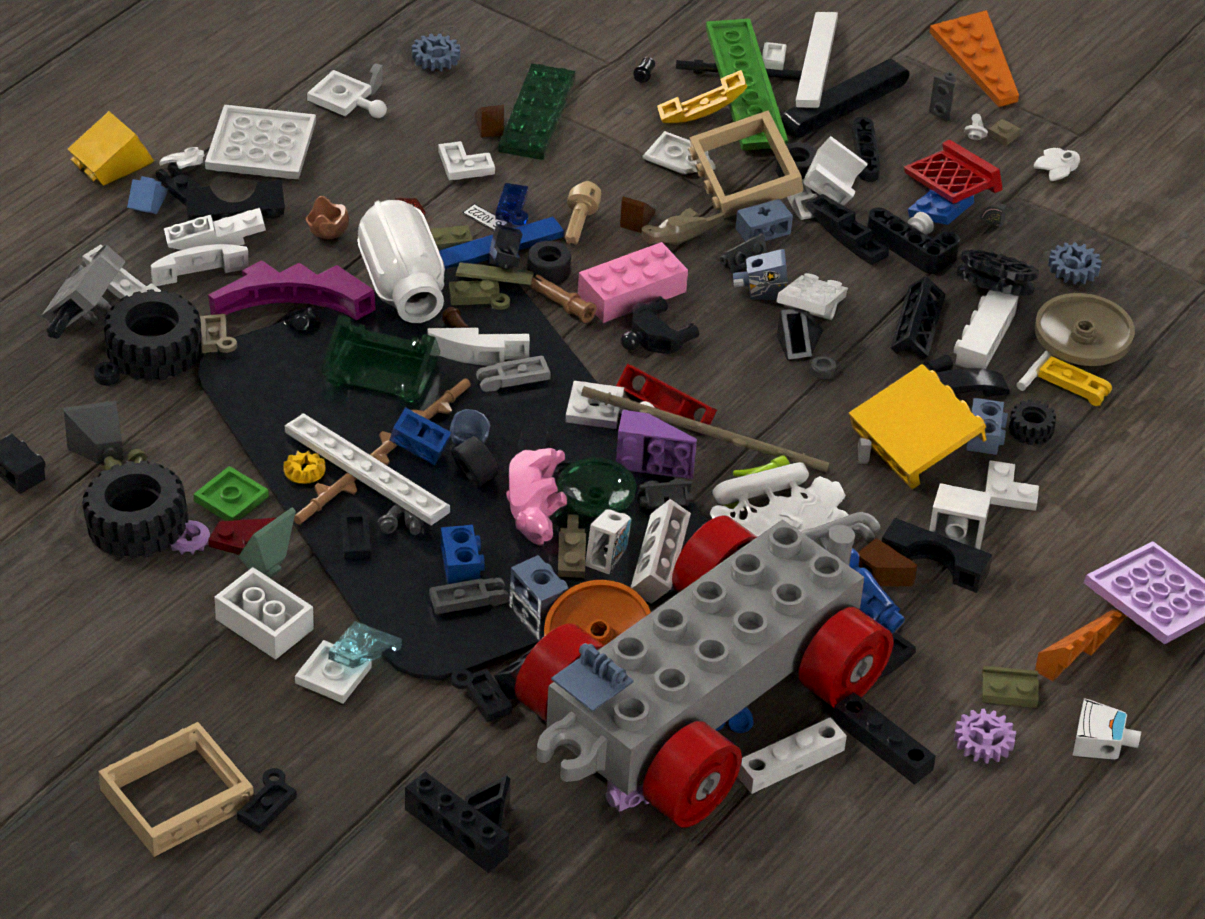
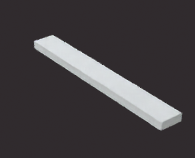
(817, 60)
(367, 469)

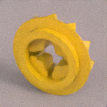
(312, 472)

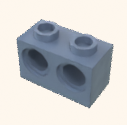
(995, 419)

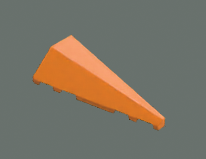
(1060, 655)

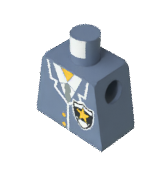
(764, 275)

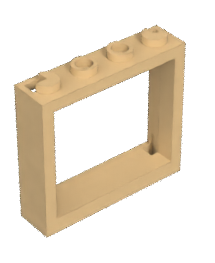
(762, 193)
(192, 820)

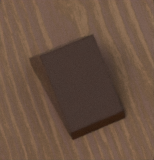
(490, 120)
(635, 214)

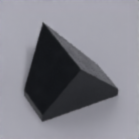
(797, 333)
(492, 800)

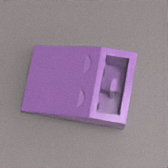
(654, 446)

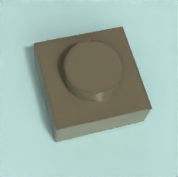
(1004, 132)

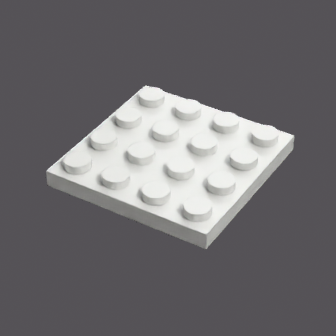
(260, 142)

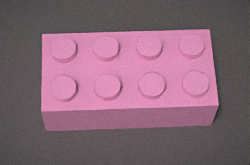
(632, 280)

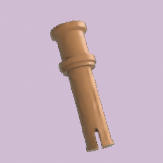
(571, 302)

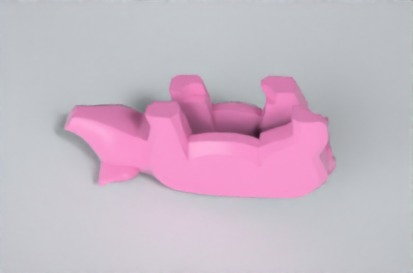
(532, 492)

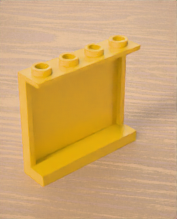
(916, 423)

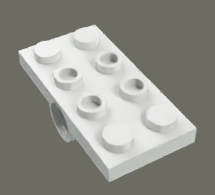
(813, 295)

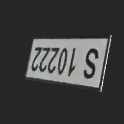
(483, 216)

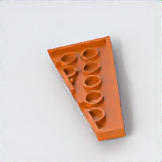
(977, 50)

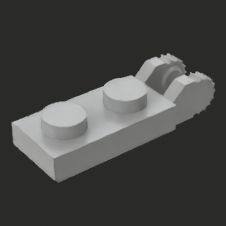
(513, 373)

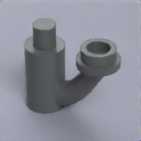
(389, 521)

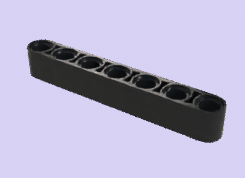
(846, 97)

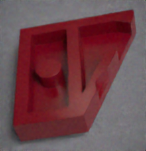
(235, 534)

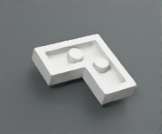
(462, 166)
(1007, 492)

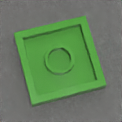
(231, 495)

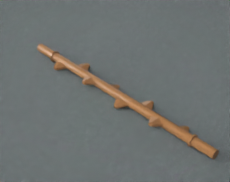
(347, 484)

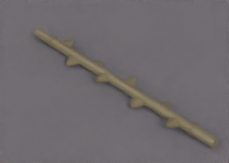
(717, 432)

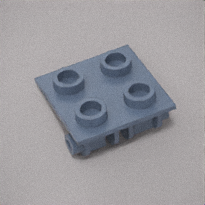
(592, 678)

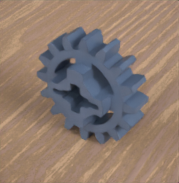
(436, 52)
(1074, 263)

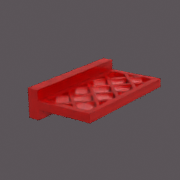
(967, 170)

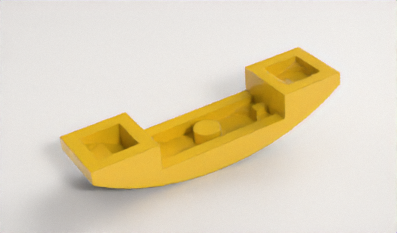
(704, 104)

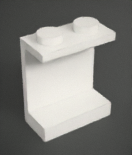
(834, 171)

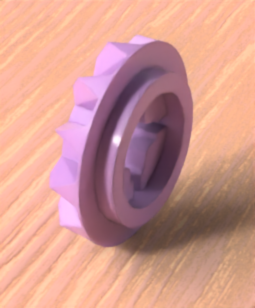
(198, 533)

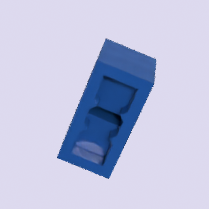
(420, 436)
(461, 554)

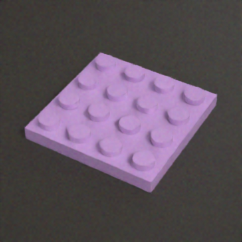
(1153, 591)

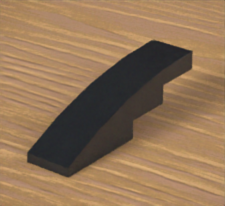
(843, 226)

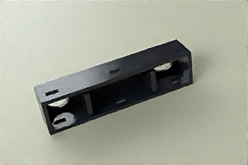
(889, 740)

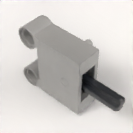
(83, 291)

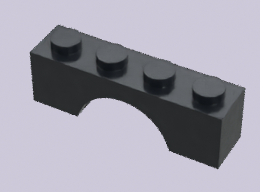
(267, 197)
(966, 564)

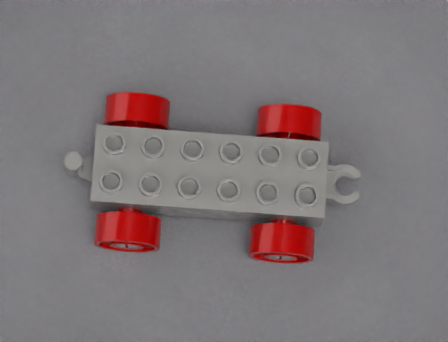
(734, 630)

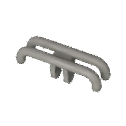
(820, 533)

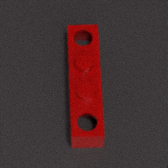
(664, 395)

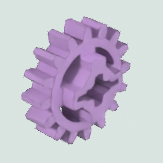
(984, 735)

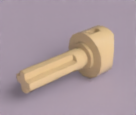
(581, 204)

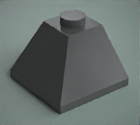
(94, 431)

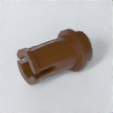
(452, 317)

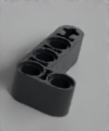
(911, 244)

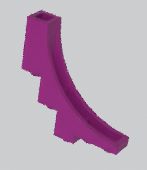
(297, 284)

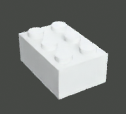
(264, 613)

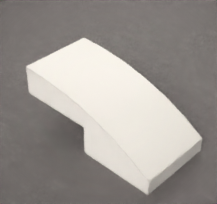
(798, 202)

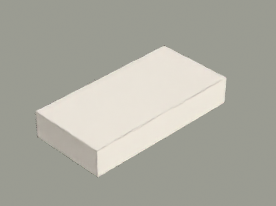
(774, 55)

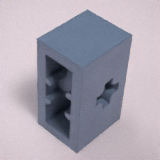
(767, 218)

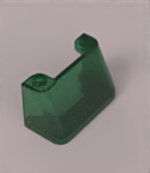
(379, 360)

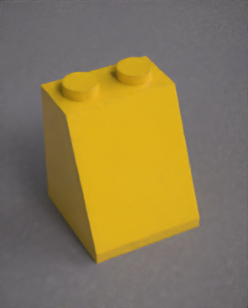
(109, 151)

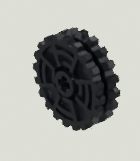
(997, 272)

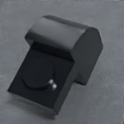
(505, 247)

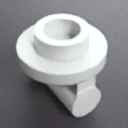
(976, 130)

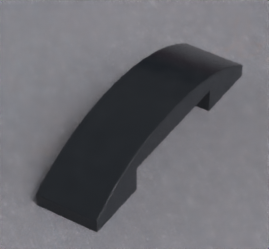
(974, 379)

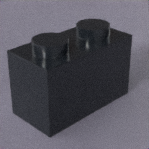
(20, 465)

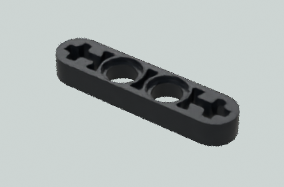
(866, 148)

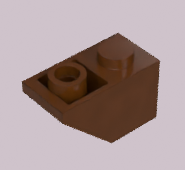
(887, 565)

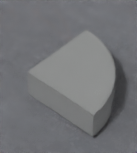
(376, 79)
(864, 450)

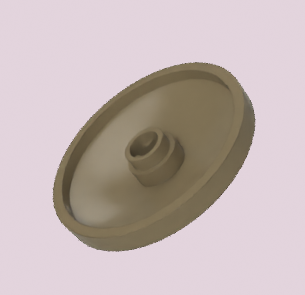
(1084, 329)

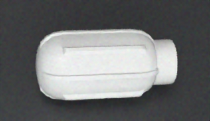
(402, 259)

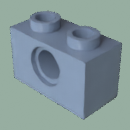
(537, 585)

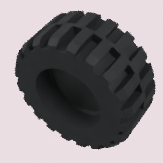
(156, 355)
(141, 530)

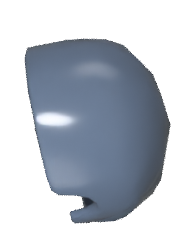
(469, 424)

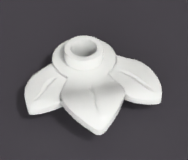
(190, 157)
(1058, 162)

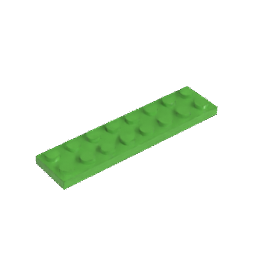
(736, 50)

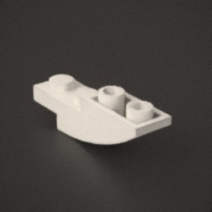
(206, 232)
(480, 349)

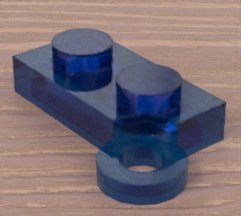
(512, 204)

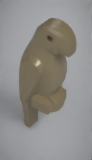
(680, 228)

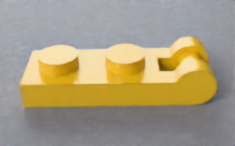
(1075, 380)

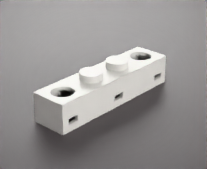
(791, 755)

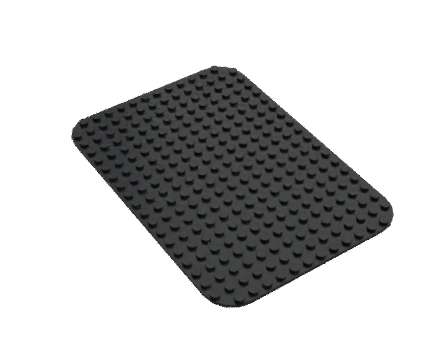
(279, 377)

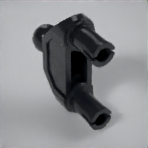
(653, 332)

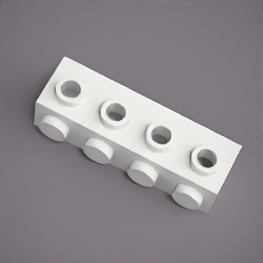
(985, 330)

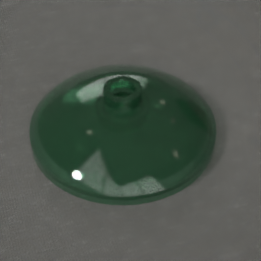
(596, 486)

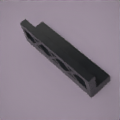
(915, 311)

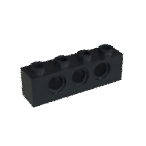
(456, 821)

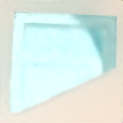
(361, 645)

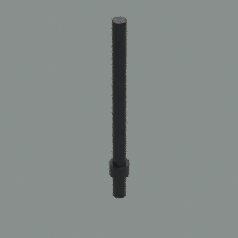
(699, 66)

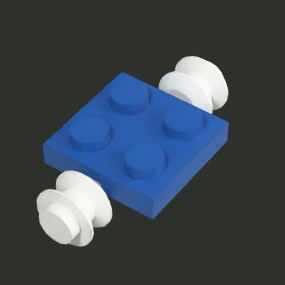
(935, 209)

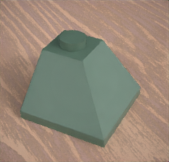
(269, 545)

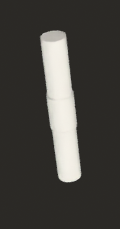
(1033, 371)

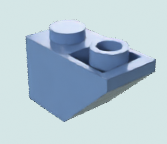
(146, 195)

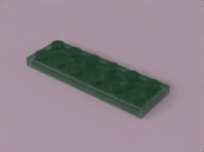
(537, 111)

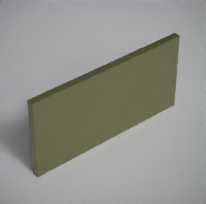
(494, 273)

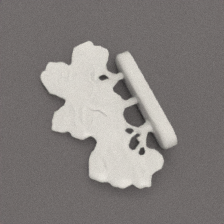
(799, 512)

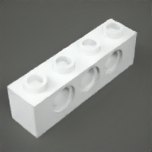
(660, 551)

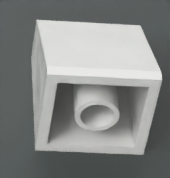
(960, 514)

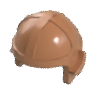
(327, 219)

